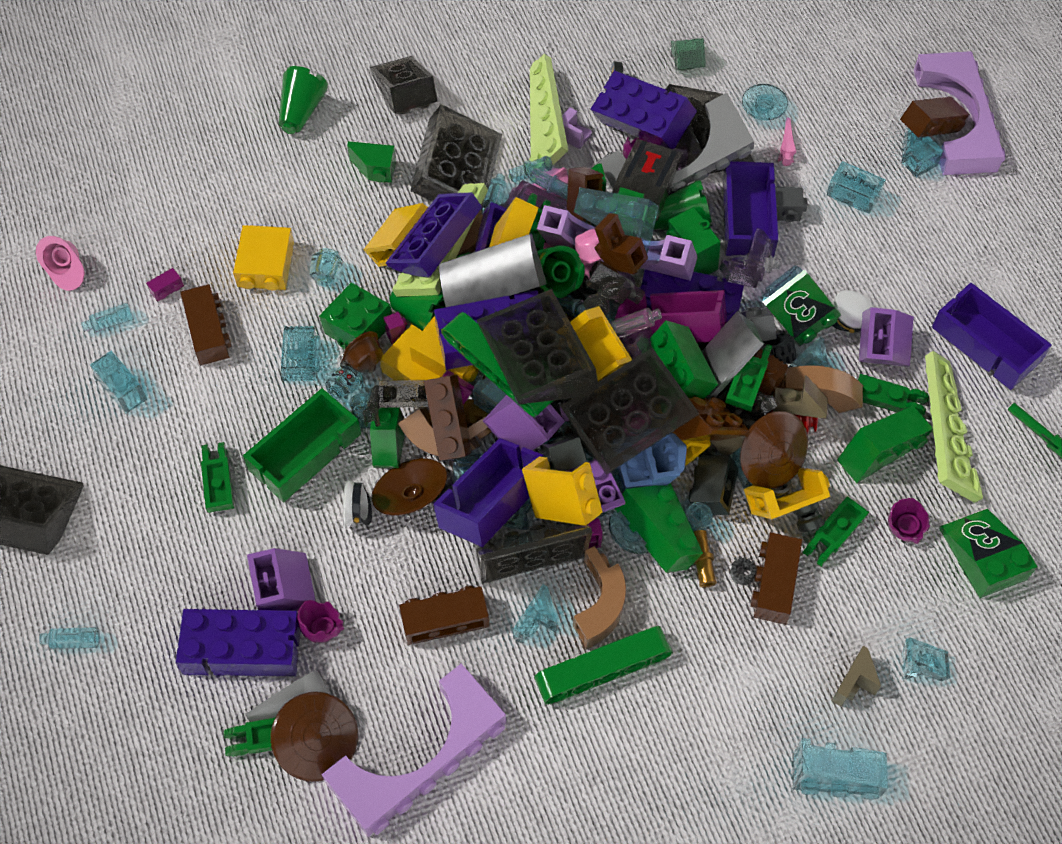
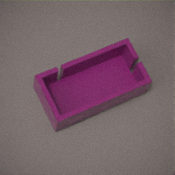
(700, 311)

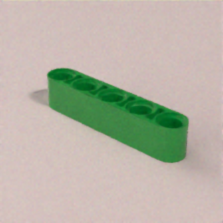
(469, 340)
(603, 665)

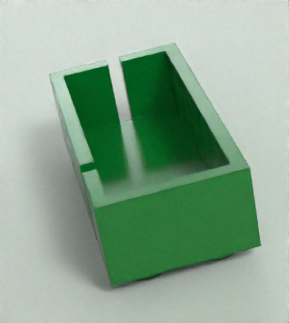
(302, 444)

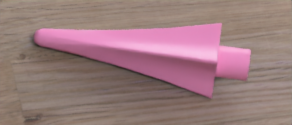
(788, 147)

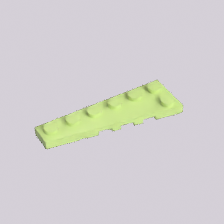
(546, 119)
(421, 286)
(948, 431)

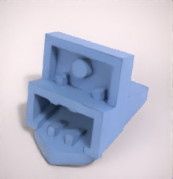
(655, 465)

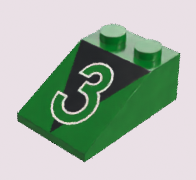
(802, 308)
(988, 552)

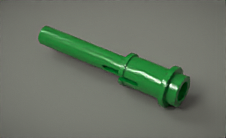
(1054, 441)

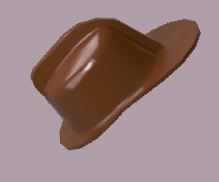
(363, 353)

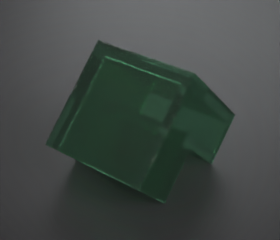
(688, 53)

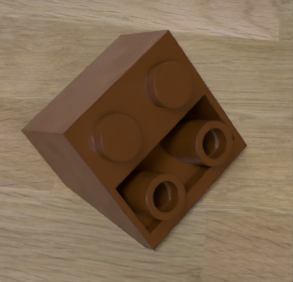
(712, 423)

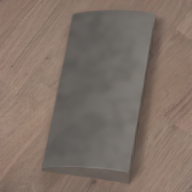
(492, 272)
(731, 350)

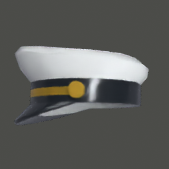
(851, 306)
(356, 504)

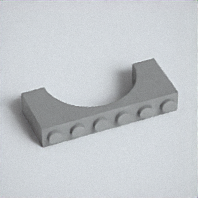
(726, 142)

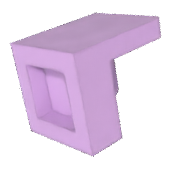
(575, 133)

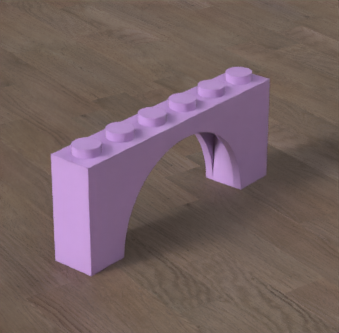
(959, 76)
(669, 256)
(377, 798)

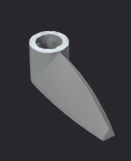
(269, 708)

